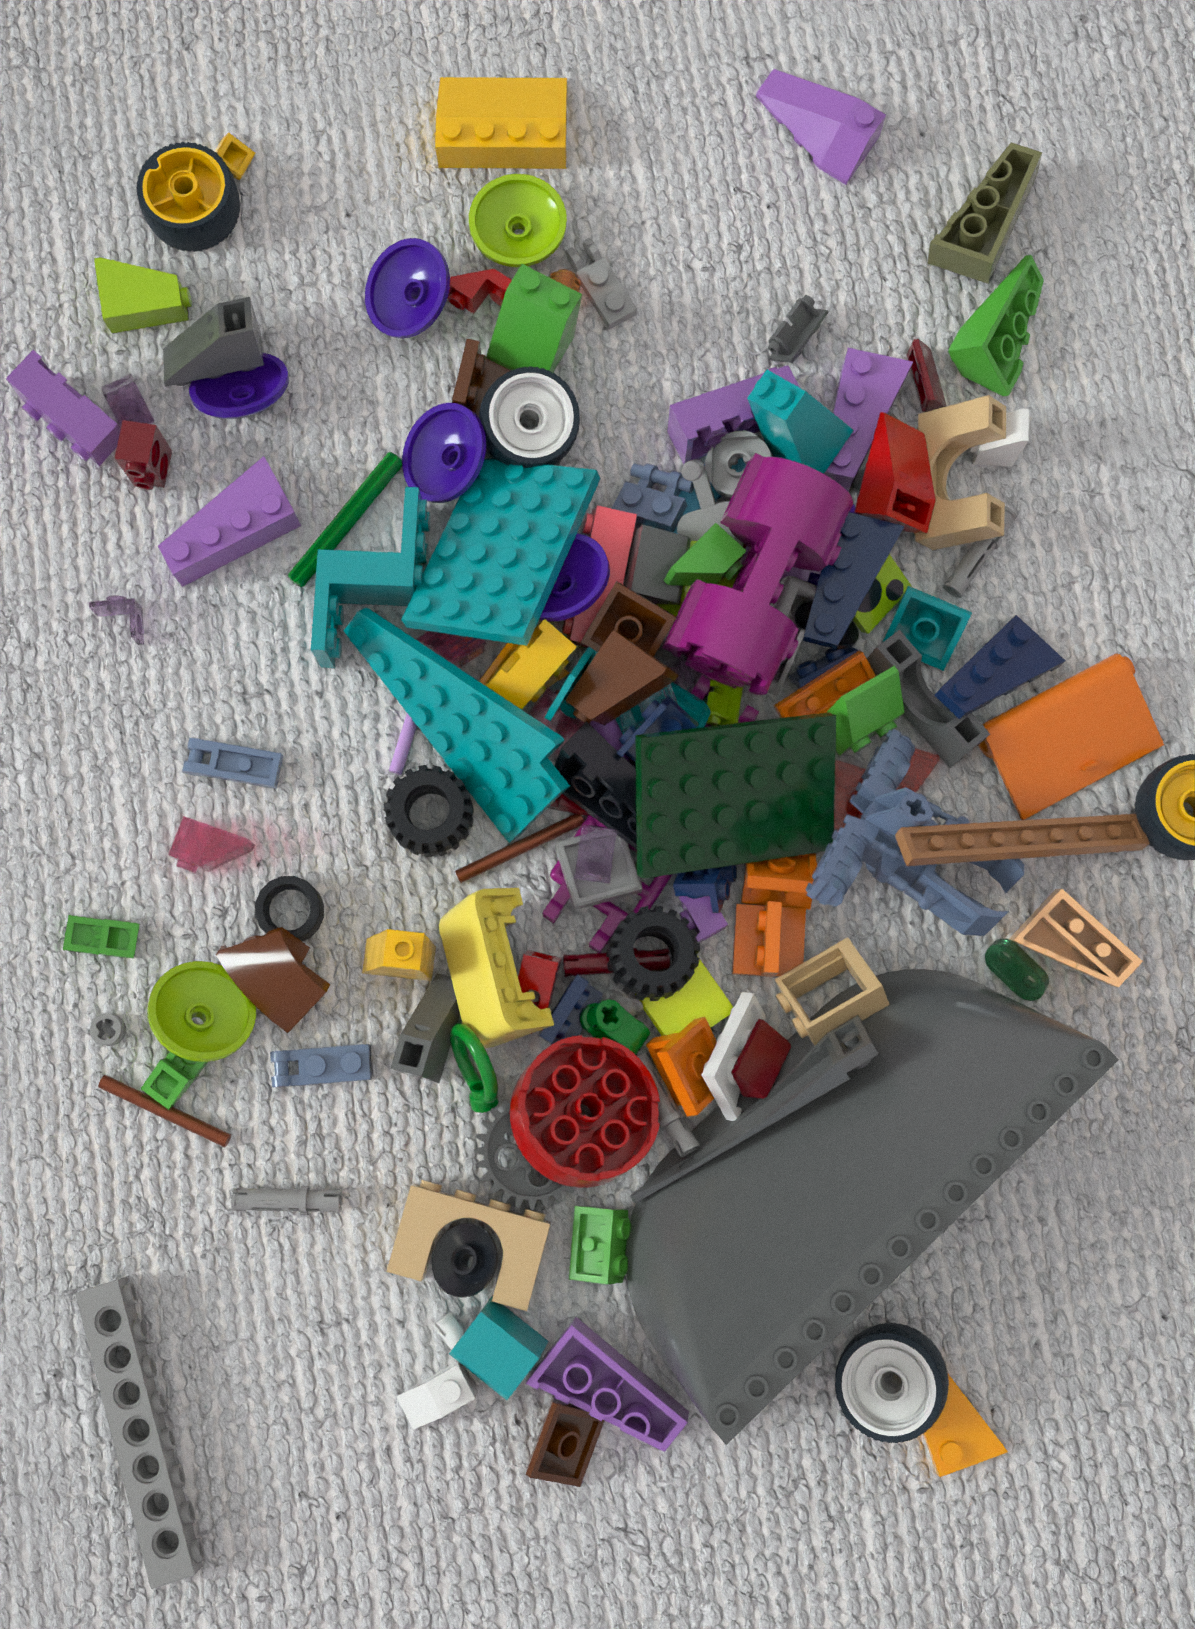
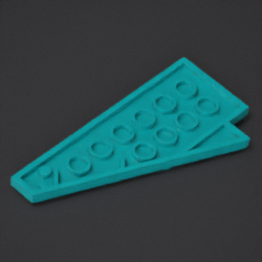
(476, 731)

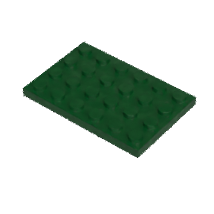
(734, 793)

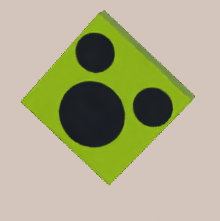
(882, 596)

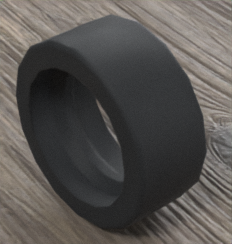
(283, 883)

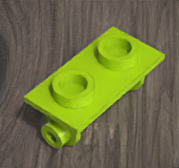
(723, 704)

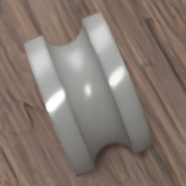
(97, 1033)

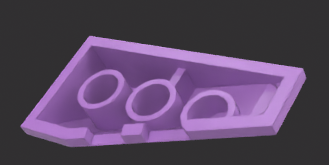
(828, 123)

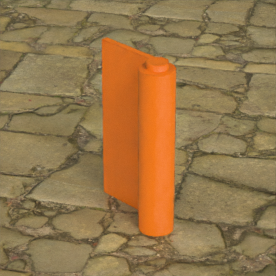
(1071, 735)

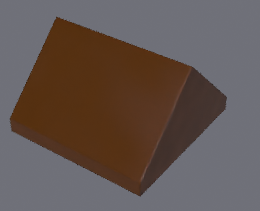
(632, 617)
(564, 1444)

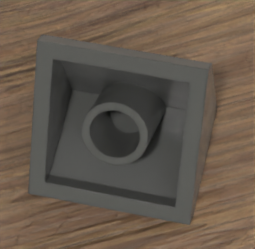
(650, 559)

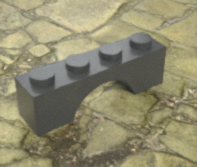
(940, 728)

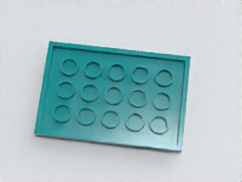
(502, 552)

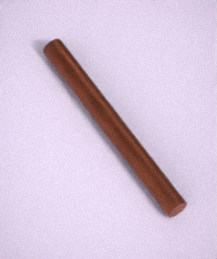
(519, 847)
(173, 1115)

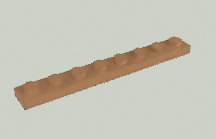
(1020, 839)

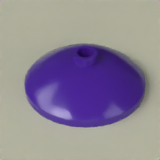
(407, 288)
(241, 392)
(444, 452)
(579, 580)

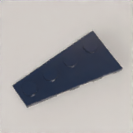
(845, 584)
(999, 668)

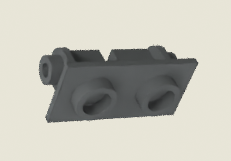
(789, 340)

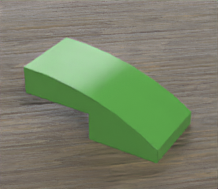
(101, 937)
(171, 1079)

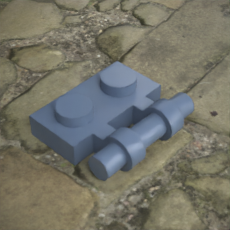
(652, 506)

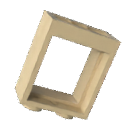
(818, 971)

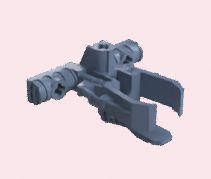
(874, 842)

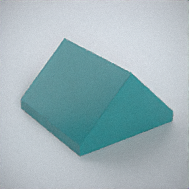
(929, 625)
(499, 1348)

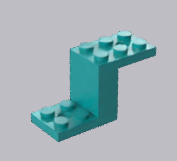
(368, 578)

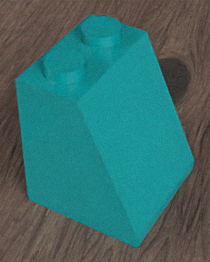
(796, 423)

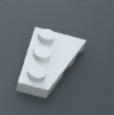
(726, 1052)

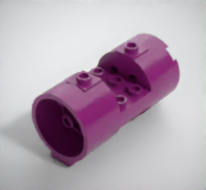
(788, 521)

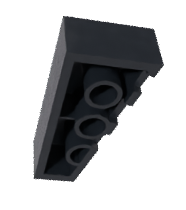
(600, 781)

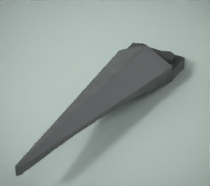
(814, 1076)

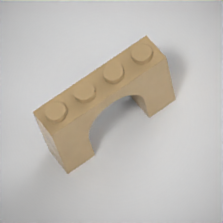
(947, 435)
(430, 1210)

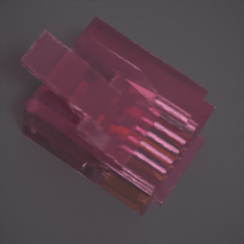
(453, 648)

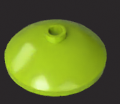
(515, 204)
(202, 992)

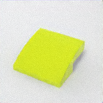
(695, 1000)

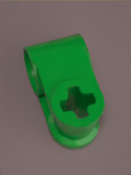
(614, 1024)

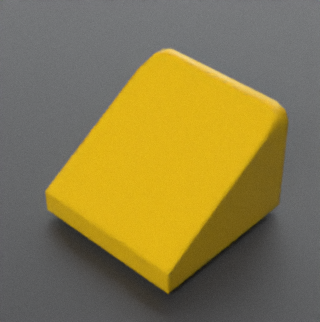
(235, 155)

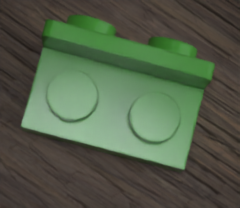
(599, 1245)

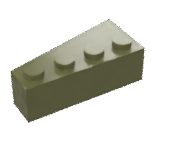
(982, 226)

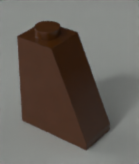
(617, 681)

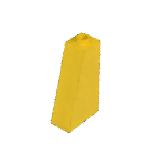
(399, 955)

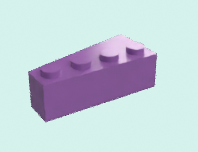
(704, 419)
(230, 525)

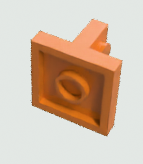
(779, 881)
(768, 939)
(681, 1064)

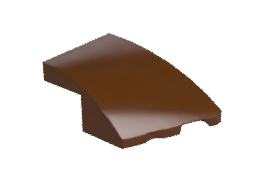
(273, 975)

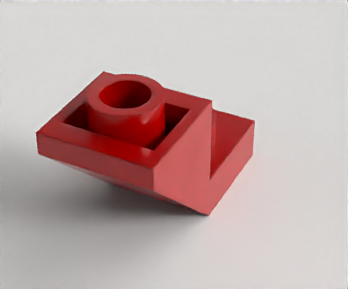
(471, 289)

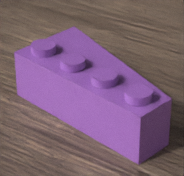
(864, 389)
(608, 1386)

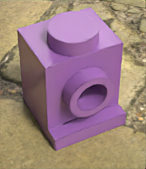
(701, 918)

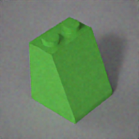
(534, 322)

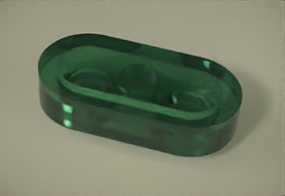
(1016, 969)

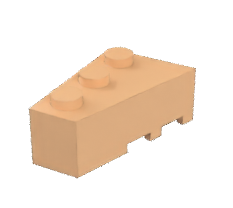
(1076, 939)

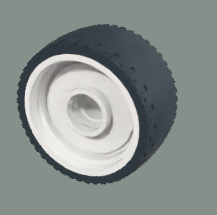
(537, 395)
(884, 1410)

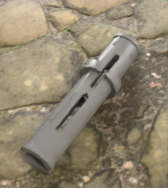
(974, 559)
(670, 1116)
(302, 1200)

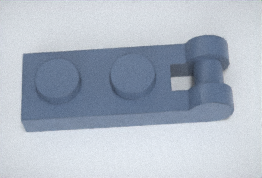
(234, 763)
(322, 1065)

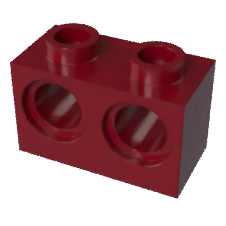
(143, 454)

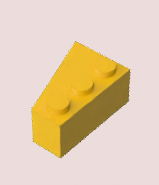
(530, 666)

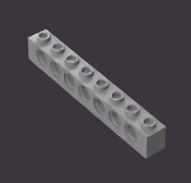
(162, 1562)

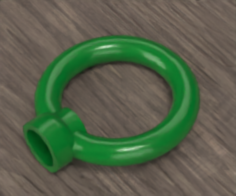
(485, 1091)

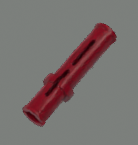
(597, 962)

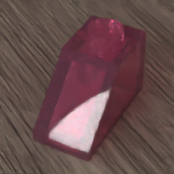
(206, 846)

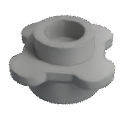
(628, 1002)

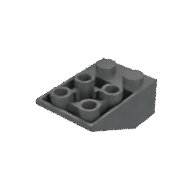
(216, 344)

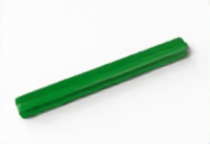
(346, 517)

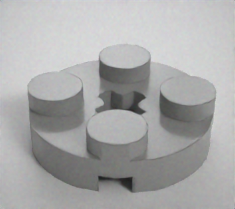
(726, 453)

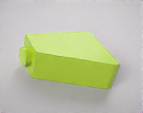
(139, 296)

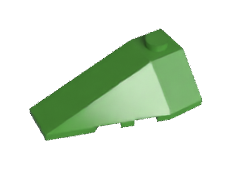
(993, 337)

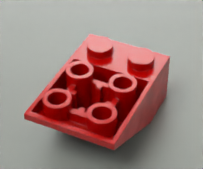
(898, 477)

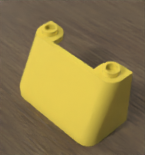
(485, 969)

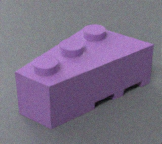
(64, 409)

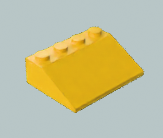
(501, 123)

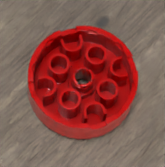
(549, 1118)

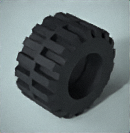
(414, 786)
(672, 933)

